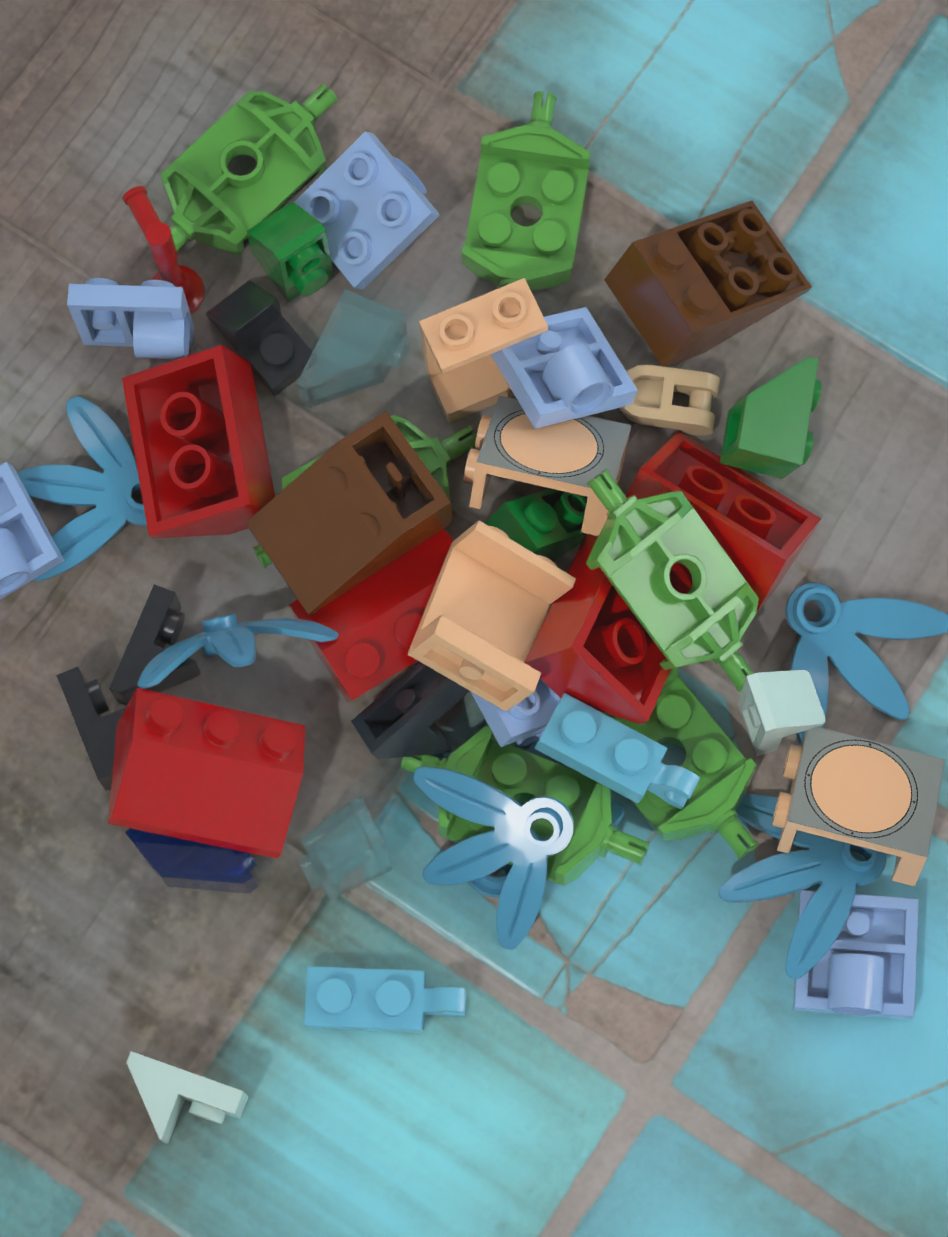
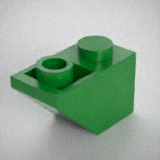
(292, 251)
(770, 425)
(543, 522)

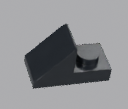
(261, 335)
(157, 625)
(405, 715)
(97, 732)

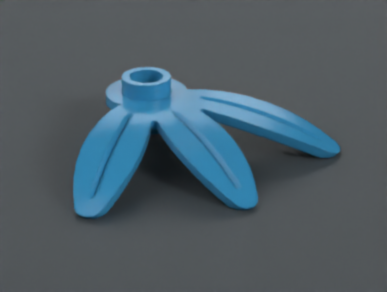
(80, 486)
(835, 638)
(231, 641)
(486, 852)
(786, 873)

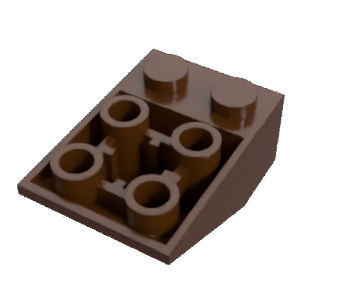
(704, 281)
(351, 514)

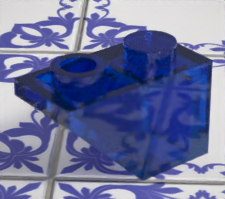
(195, 864)

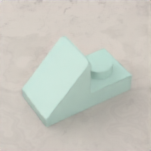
(778, 706)
(167, 1087)

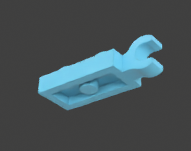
(613, 754)
(376, 999)

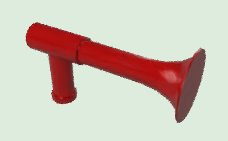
(163, 248)

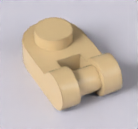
(655, 394)

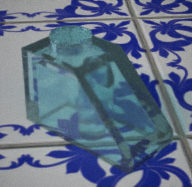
(353, 350)
(344, 851)

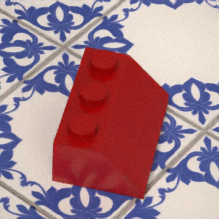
(198, 444)
(747, 518)
(378, 619)
(598, 647)
(206, 773)

